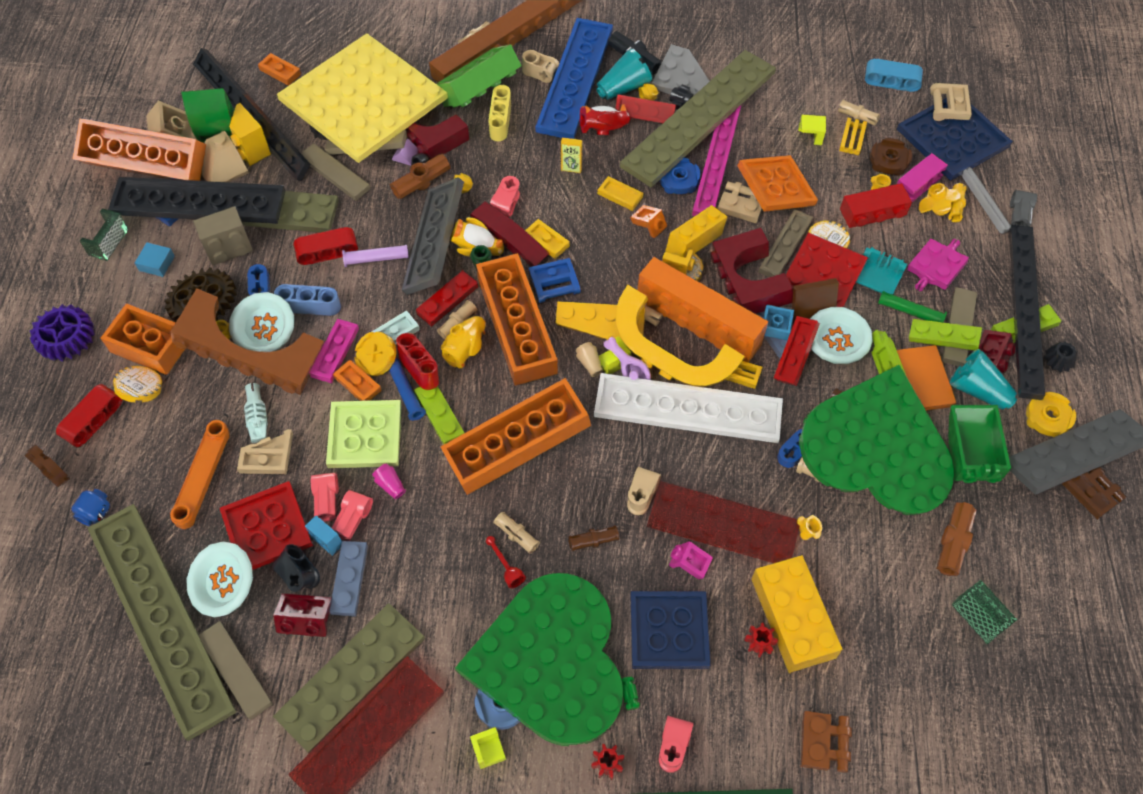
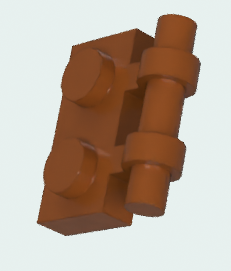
(816, 742)

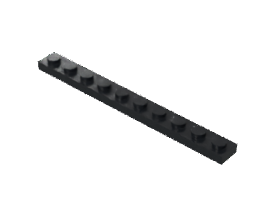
(277, 142)
(1026, 314)

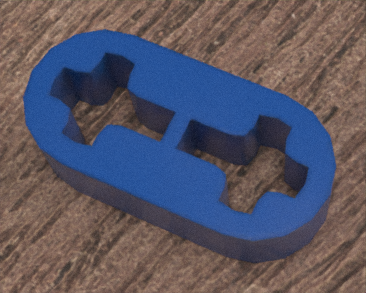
(253, 283)
(787, 447)

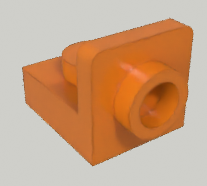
(650, 218)

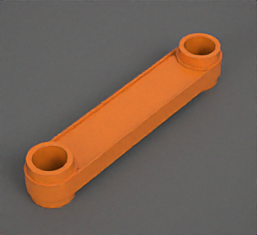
(200, 474)

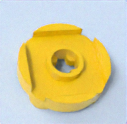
(1046, 425)

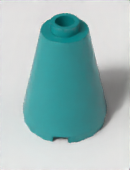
(624, 76)
(983, 381)

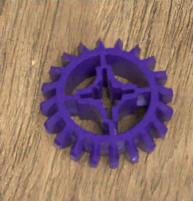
(58, 327)

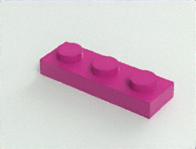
(334, 350)

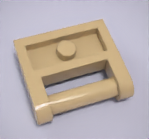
(957, 101)

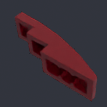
(513, 236)

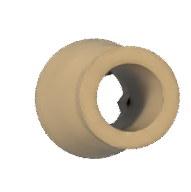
(588, 356)

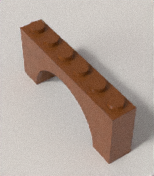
(285, 368)

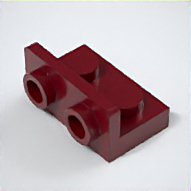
(998, 348)
(302, 615)

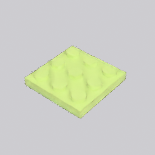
(364, 434)

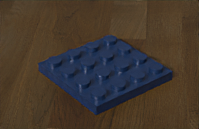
(955, 141)

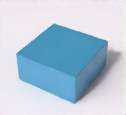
(154, 259)
(779, 322)
(324, 535)

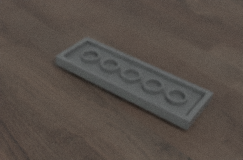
(433, 236)
(1077, 451)

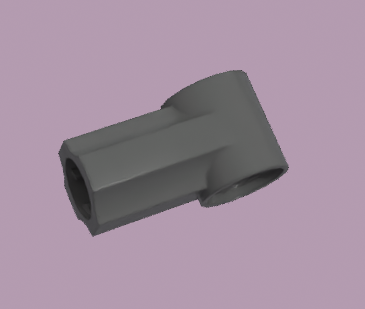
(1023, 206)

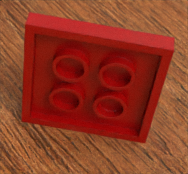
(825, 260)
(266, 524)

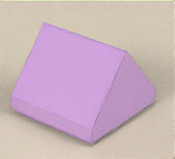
(405, 154)

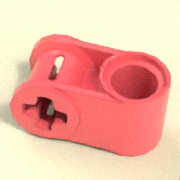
(506, 195)
(675, 740)

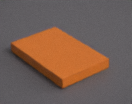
(927, 376)

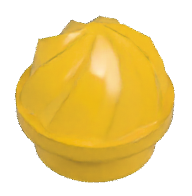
(648, 92)
(467, 182)

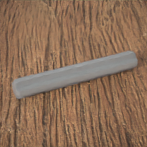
(986, 201)

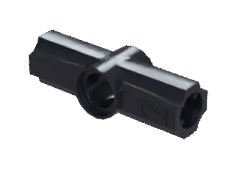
(622, 44)

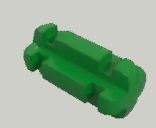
(630, 693)

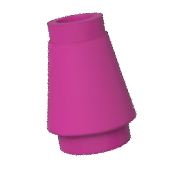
(389, 481)

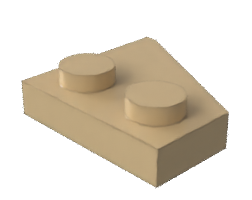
(266, 456)

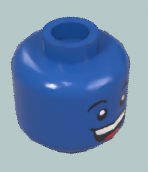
(90, 507)

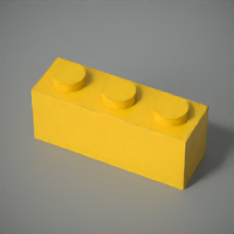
(697, 232)

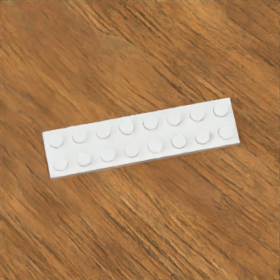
(689, 408)

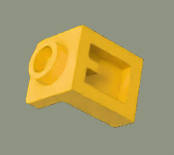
(680, 263)

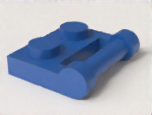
(553, 274)

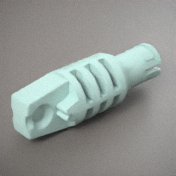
(255, 414)

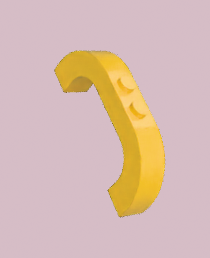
(670, 367)

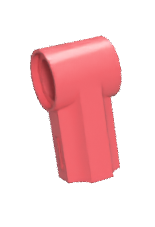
(324, 490)
(353, 509)

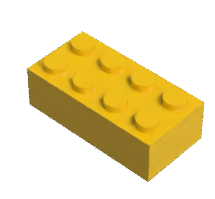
(796, 614)

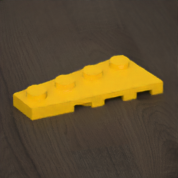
(592, 319)

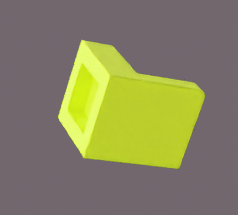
(814, 125)
(609, 360)
(488, 748)

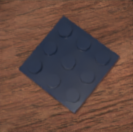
(669, 630)

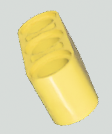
(500, 113)

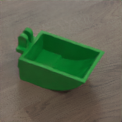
(208, 112)
(977, 443)

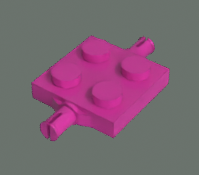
(937, 264)

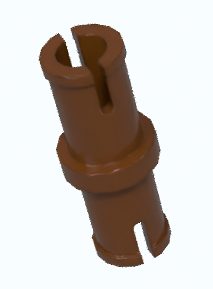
(593, 538)

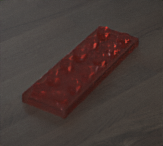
(723, 523)
(368, 732)

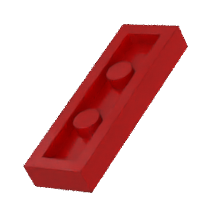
(646, 109)
(447, 298)
(796, 350)

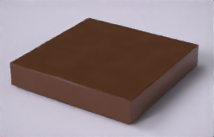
(813, 297)

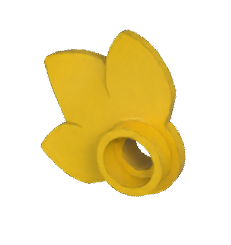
(939, 199)

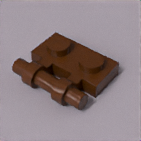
(1092, 495)

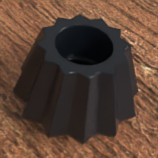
(1061, 356)

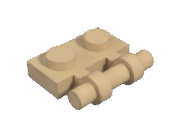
(739, 206)

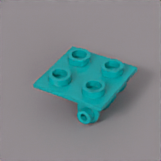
(881, 272)

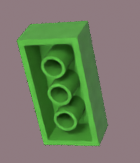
(479, 75)

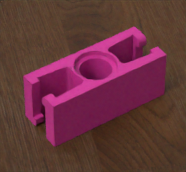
(923, 176)

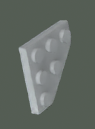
(677, 69)

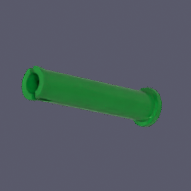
(911, 308)

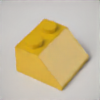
(248, 136)

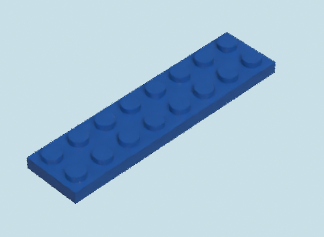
(574, 78)

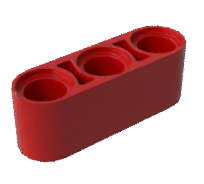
(324, 245)
(417, 361)
(89, 415)

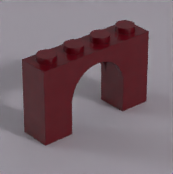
(438, 138)
(751, 294)

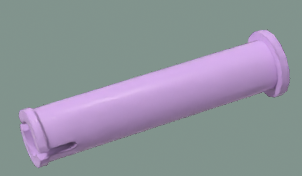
(374, 255)

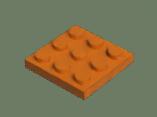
(777, 183)

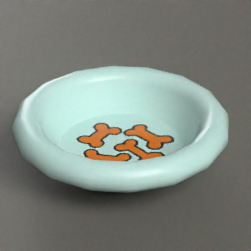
(262, 322)
(841, 336)
(219, 579)

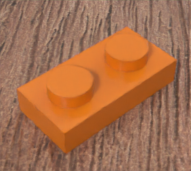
(279, 69)
(357, 381)

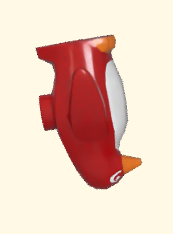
(603, 118)

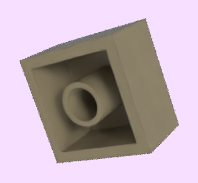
(223, 235)

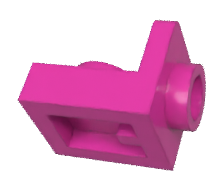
(690, 559)

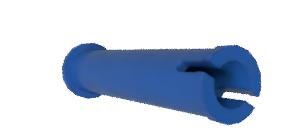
(406, 391)

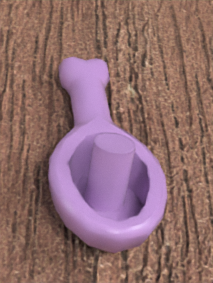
(630, 365)

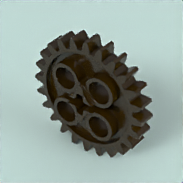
(211, 281)

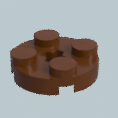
(896, 165)
(47, 466)

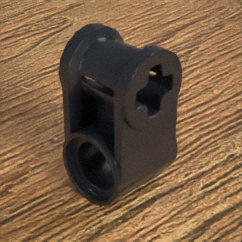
(294, 569)

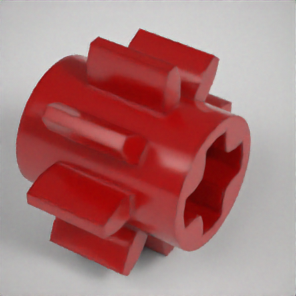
(761, 632)
(612, 755)

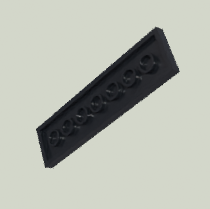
(196, 199)

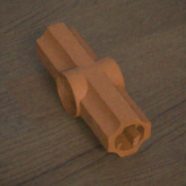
(420, 176)
(956, 539)

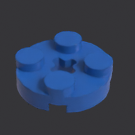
(681, 185)

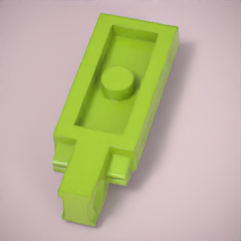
(884, 352)

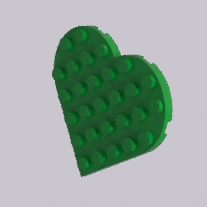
(881, 442)
(549, 661)

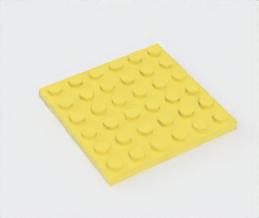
(362, 97)

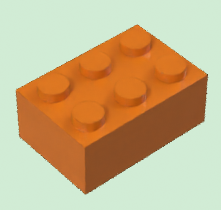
(142, 339)

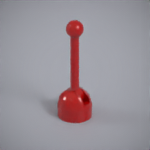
(513, 576)

